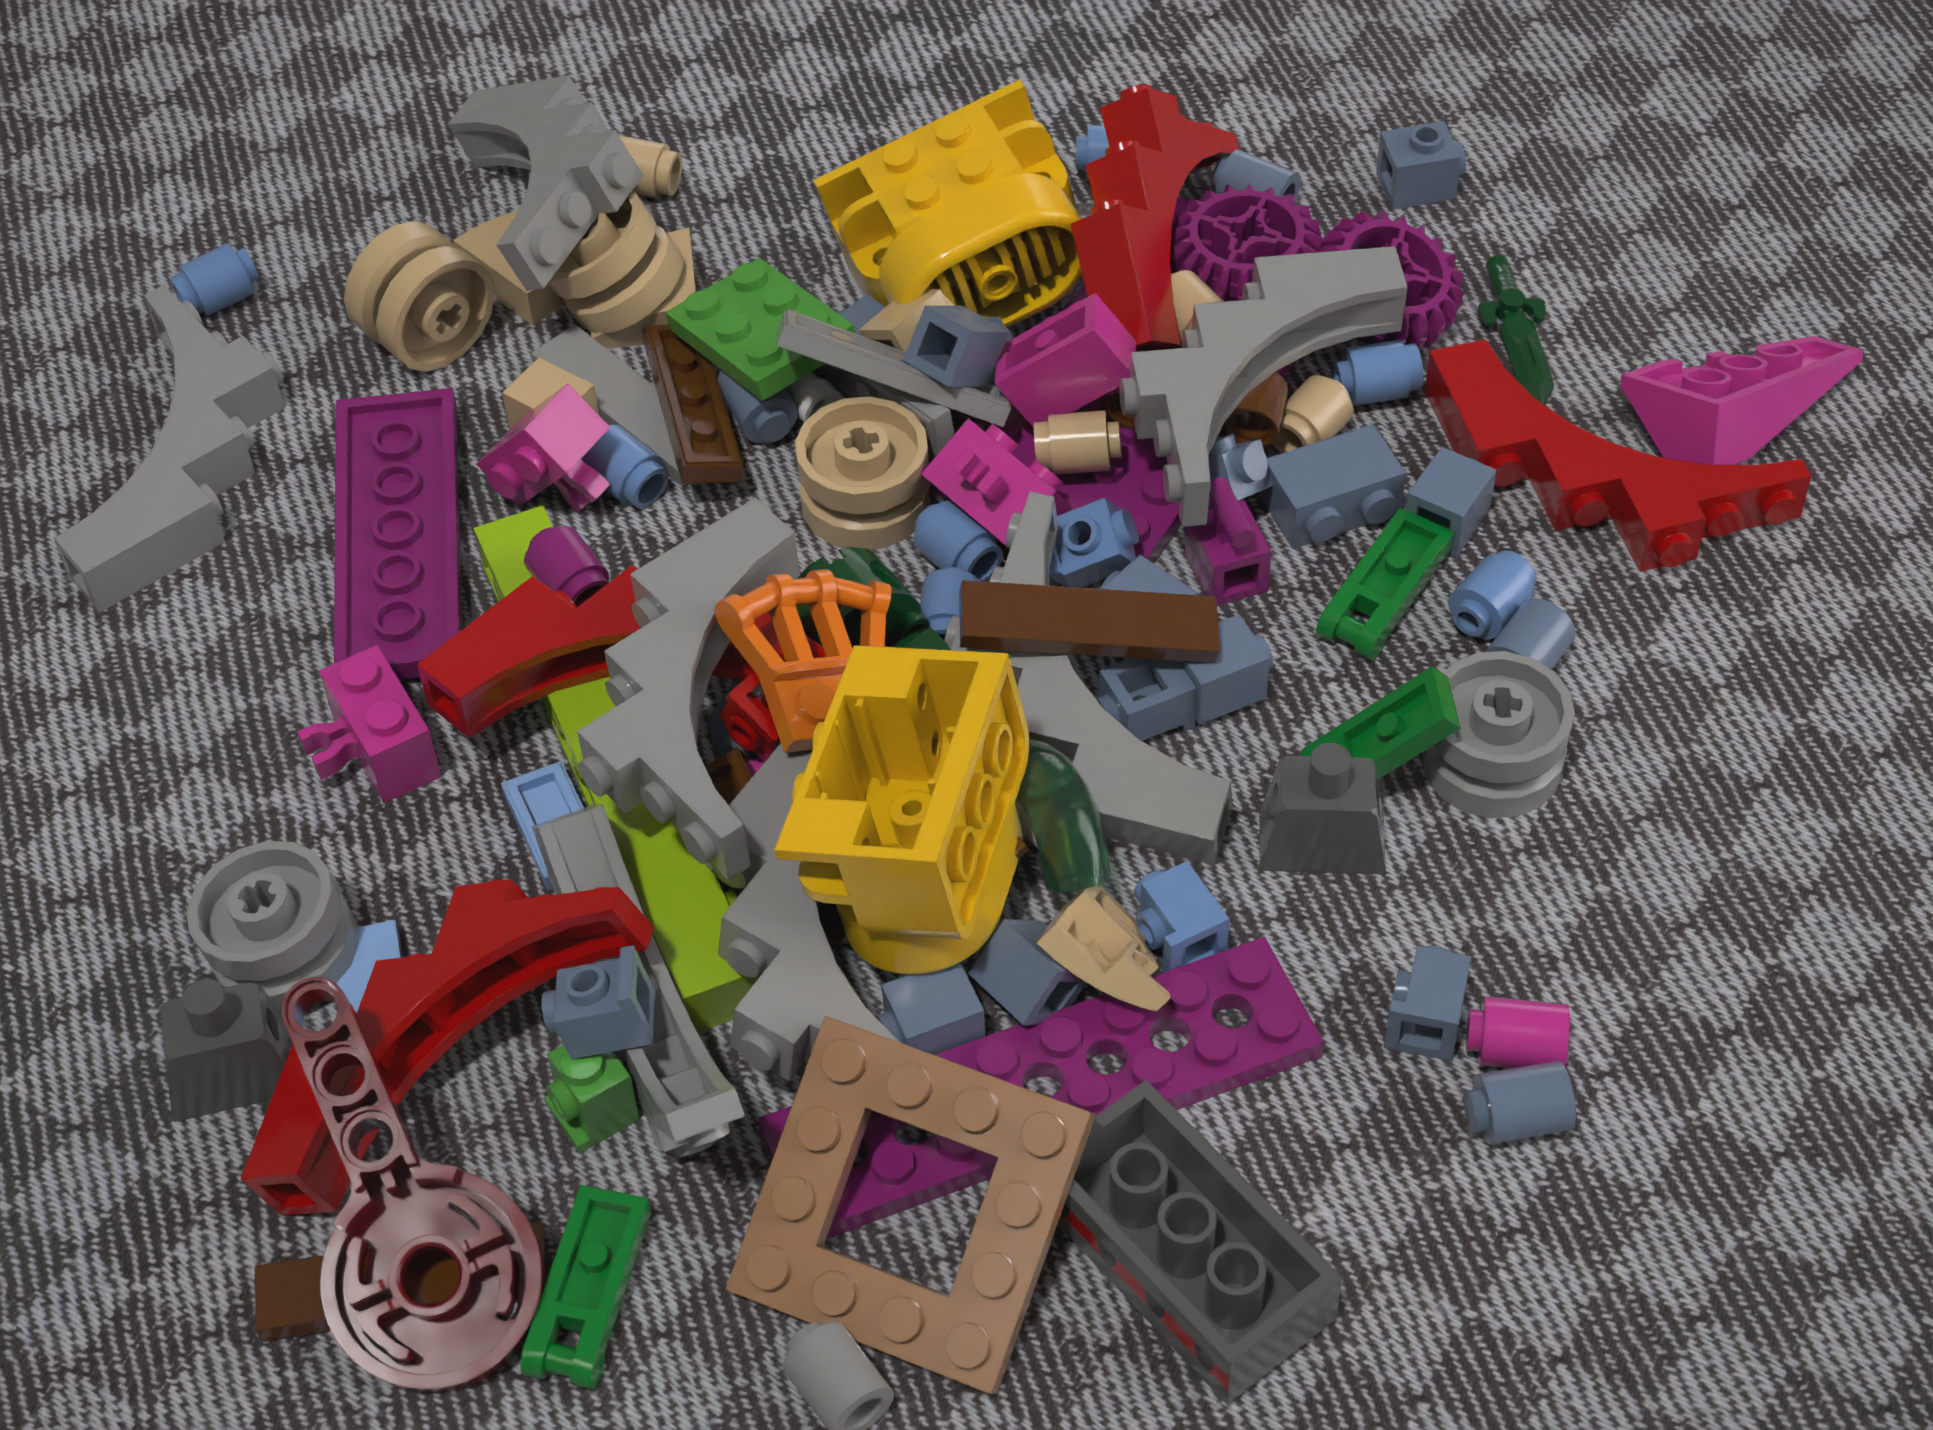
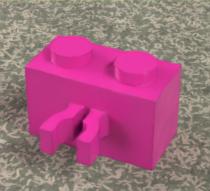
(1065, 361)
(547, 450)
(987, 479)
(372, 724)

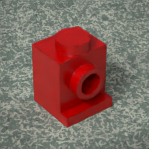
(750, 718)

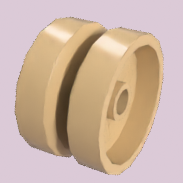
(618, 269)
(419, 296)
(863, 472)

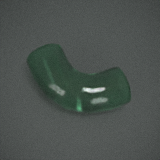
(1063, 821)

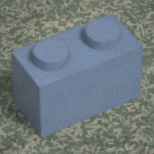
(1334, 486)

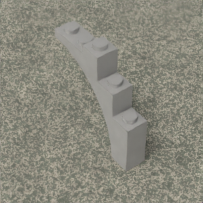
(573, 164)
(1235, 345)
(170, 501)
(661, 675)
(1136, 789)
(779, 938)
(674, 1077)

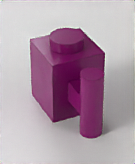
(1230, 550)

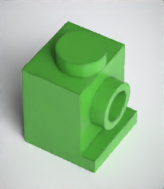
(590, 1097)

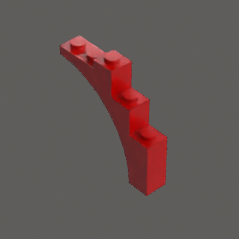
(1135, 195)
(1583, 479)
(540, 645)
(420, 1005)

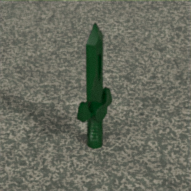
(1518, 330)

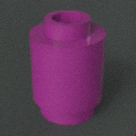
(565, 563)

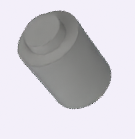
(836, 1377)

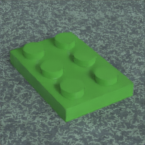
(738, 322)

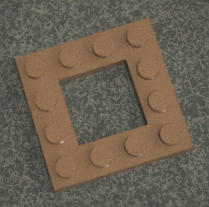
(784, 1251)

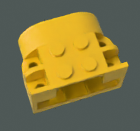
(961, 210)
(913, 804)

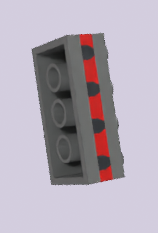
(1195, 1244)

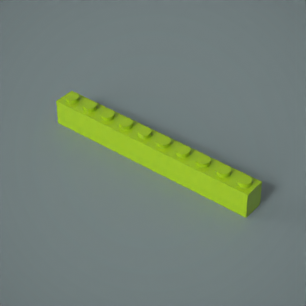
(670, 884)

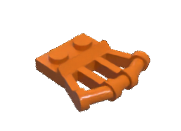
(803, 686)

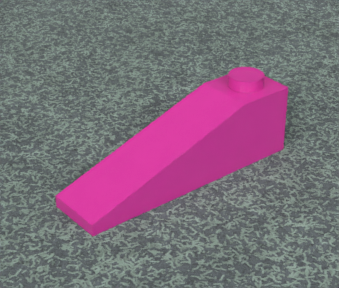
(1734, 401)

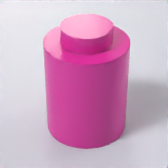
(1518, 1032)

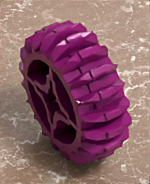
(1230, 229)
(1429, 273)

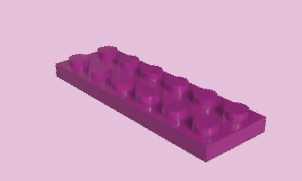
(397, 527)

